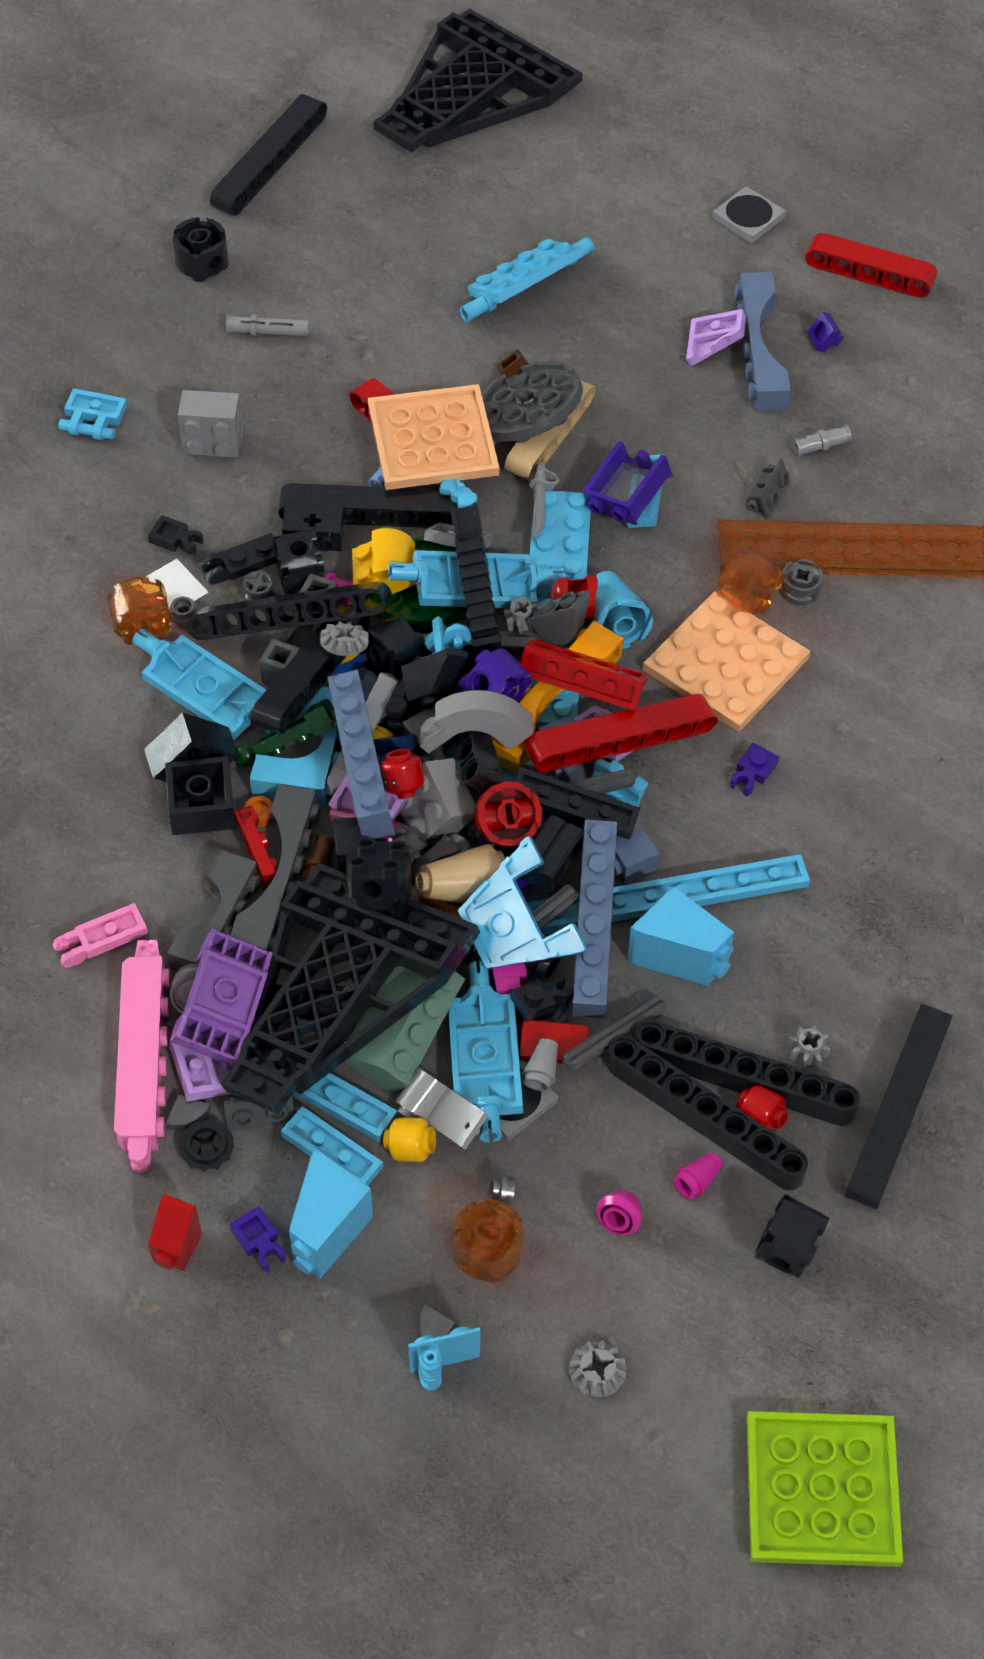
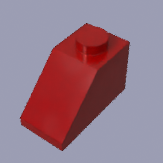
(174, 1233)

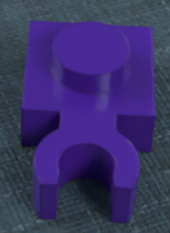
(754, 766)
(256, 1235)

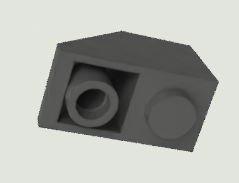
(561, 618)

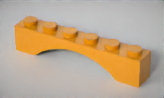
(593, 641)

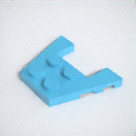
(505, 921)

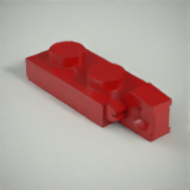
(256, 844)

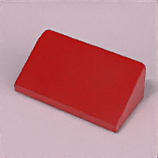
(563, 1034)

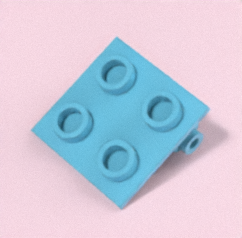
(431, 1353)

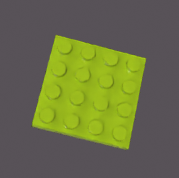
(823, 1489)

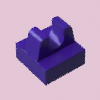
(824, 332)

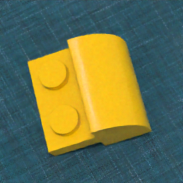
(372, 559)

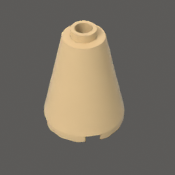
(458, 875)

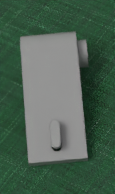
(442, 1108)

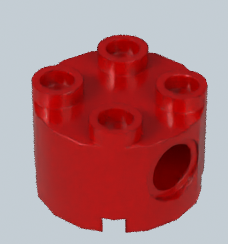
(507, 814)

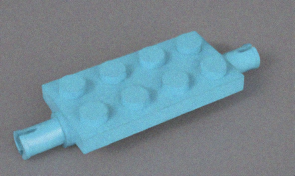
(521, 274)
(441, 585)
(199, 681)
(486, 1051)

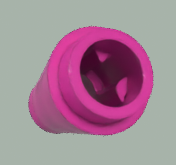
(695, 1177)

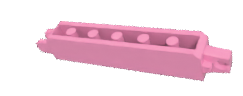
(140, 1054)

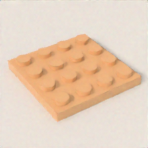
(432, 436)
(727, 659)

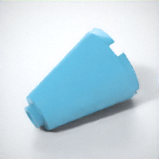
(621, 609)

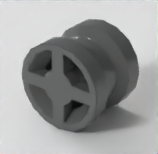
(255, 582)

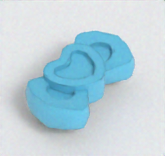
(458, 492)

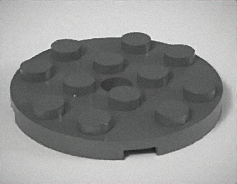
(531, 400)

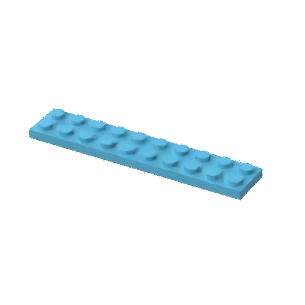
(565, 546)

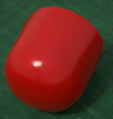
(564, 585)

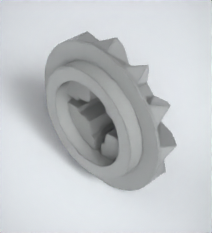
(344, 639)
(588, 1381)

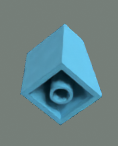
(681, 940)
(327, 1215)

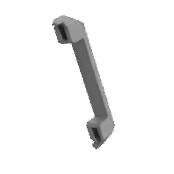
(376, 705)

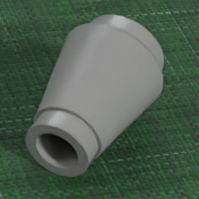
(541, 1068)

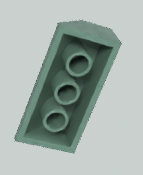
(398, 1051)

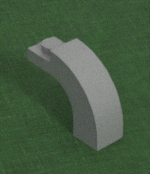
(480, 712)

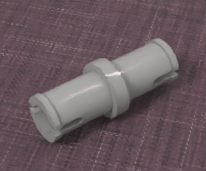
(822, 440)

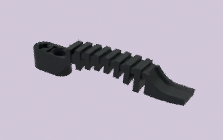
(476, 579)

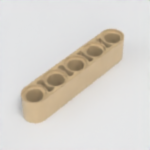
(538, 449)

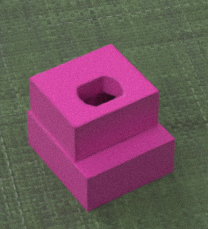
(508, 978)

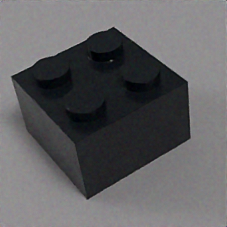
(200, 795)

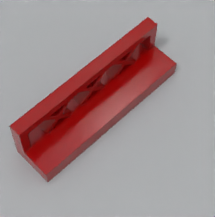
(584, 674)

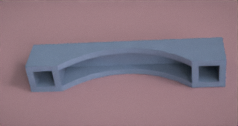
(769, 379)
(360, 756)
(632, 857)
(595, 918)

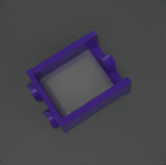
(625, 484)

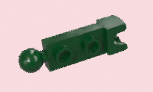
(317, 719)

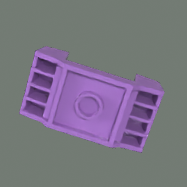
(222, 997)

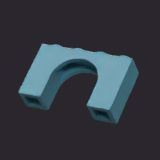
(303, 772)

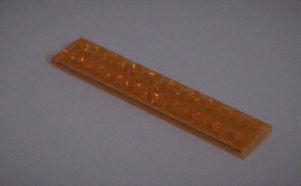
(860, 547)

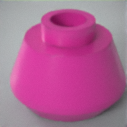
(620, 1212)

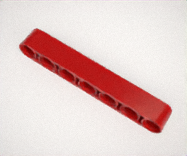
(619, 733)

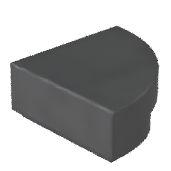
(186, 1113)
(434, 1323)

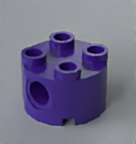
(497, 673)

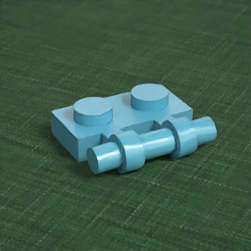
(93, 407)

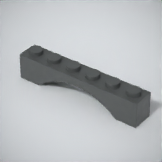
(292, 818)

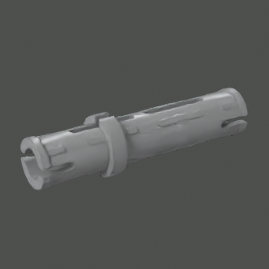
(271, 326)

